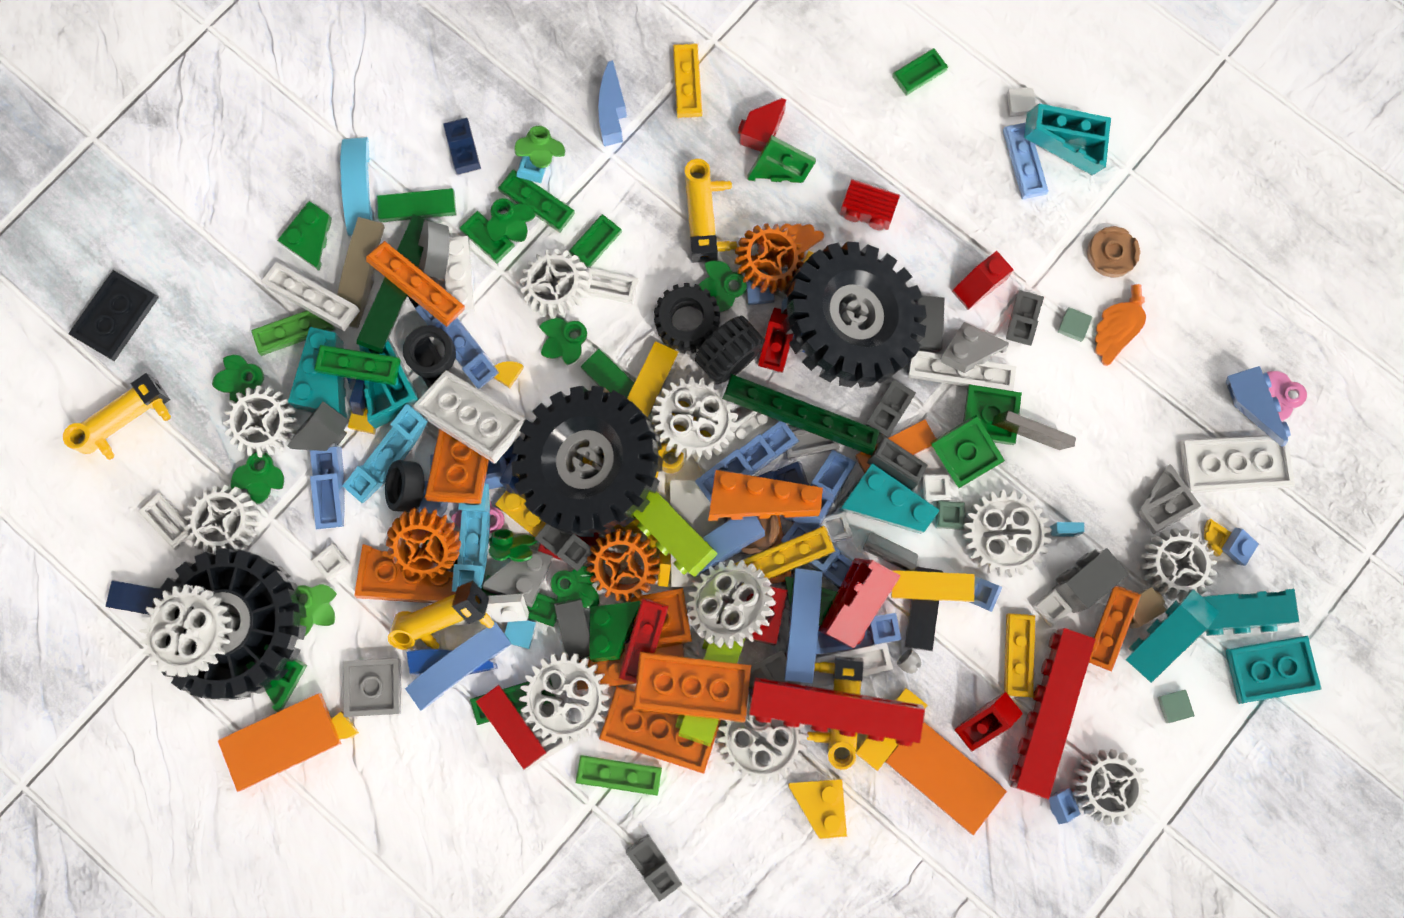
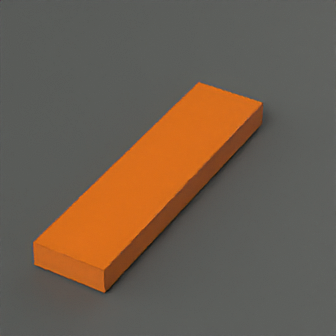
(415, 283)

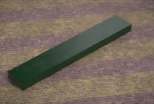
(390, 298)
(801, 414)

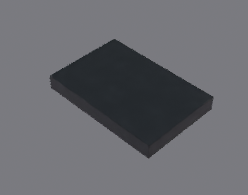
(113, 315)

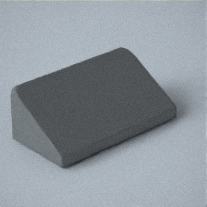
(898, 463)
(891, 552)

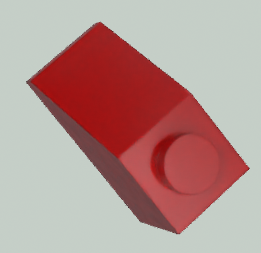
(761, 124)
(983, 280)
(776, 344)
(989, 721)

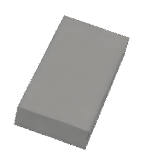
(810, 444)

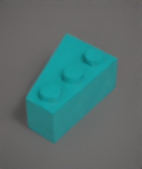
(1071, 135)
(314, 388)
(388, 400)
(890, 502)
(1253, 611)
(1172, 636)

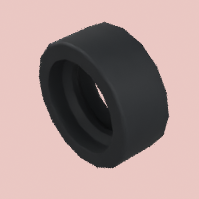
(414, 339)
(404, 485)

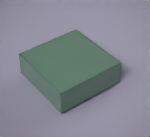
(1075, 324)
(950, 515)
(1176, 706)

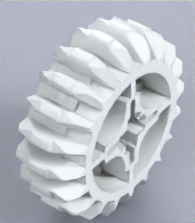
(535, 285)
(251, 426)
(209, 503)
(1191, 547)
(1124, 805)

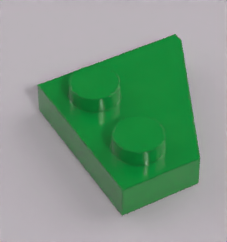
(781, 163)
(610, 629)

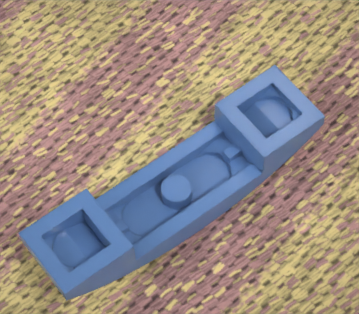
(468, 351)
(881, 630)
(457, 665)

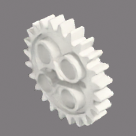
(691, 440)
(1003, 510)
(711, 594)
(163, 623)
(560, 723)
(747, 756)

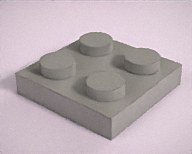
(372, 687)

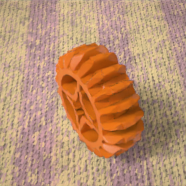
(763, 239)
(417, 529)
(613, 560)

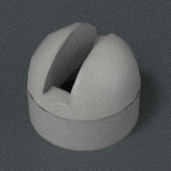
(909, 661)

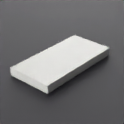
(470, 416)
(1236, 464)
(694, 508)

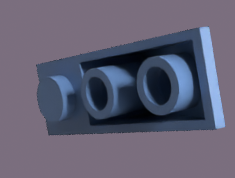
(1252, 398)

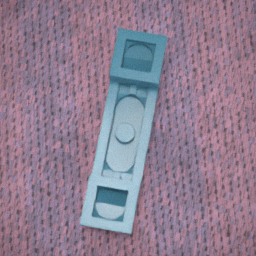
(355, 181)
(395, 446)
(474, 542)

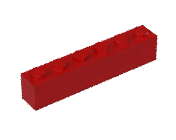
(837, 710)
(1052, 712)

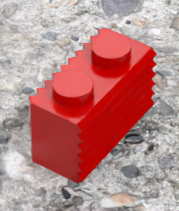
(869, 205)

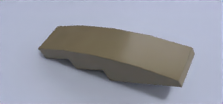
(357, 273)

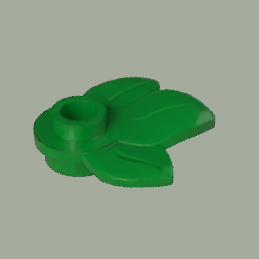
(511, 223)
(718, 284)
(559, 339)
(234, 378)
(258, 481)
(506, 545)
(578, 587)

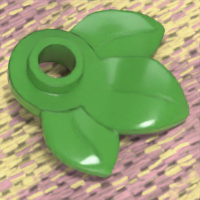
(539, 147)
(317, 606)

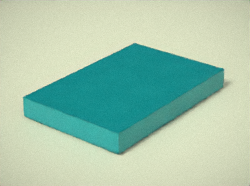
(1273, 669)

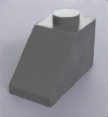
(320, 430)

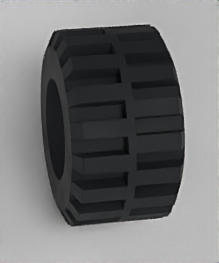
(680, 298)
(729, 349)

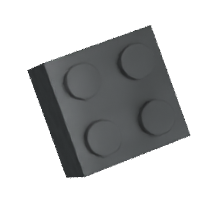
(1091, 580)

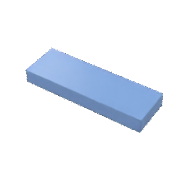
(1025, 162)

